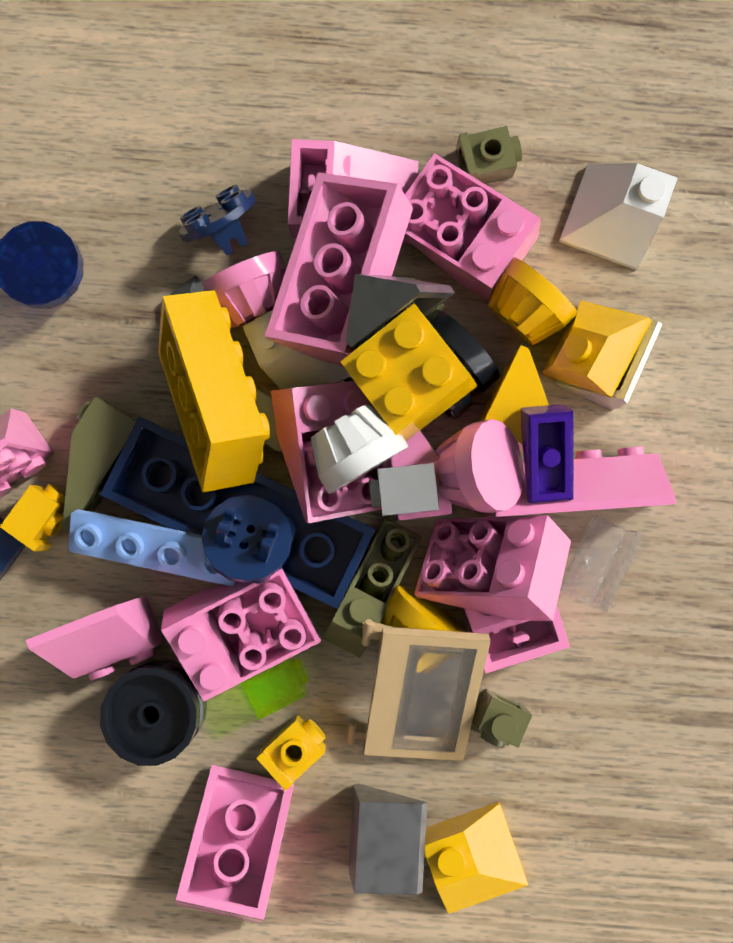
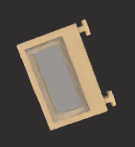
(421, 692)

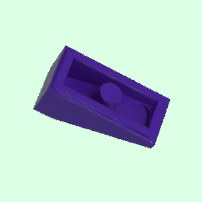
(548, 452)

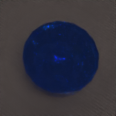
(39, 265)

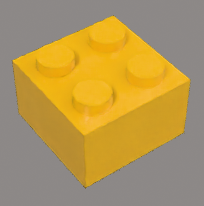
(408, 373)

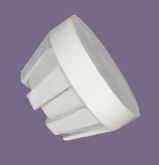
(354, 447)

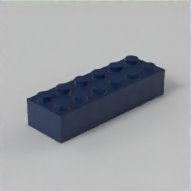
(161, 483)

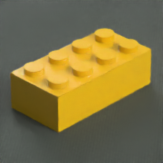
(211, 390)

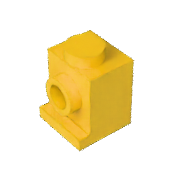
(36, 517)
(279, 763)

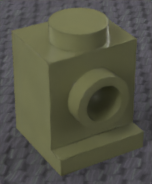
(484, 167)
(500, 720)

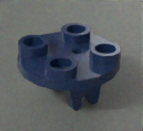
(219, 219)
(227, 530)

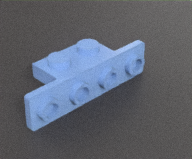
(141, 545)

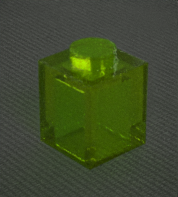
(276, 687)

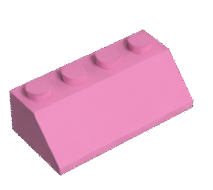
(344, 232)
(606, 483)

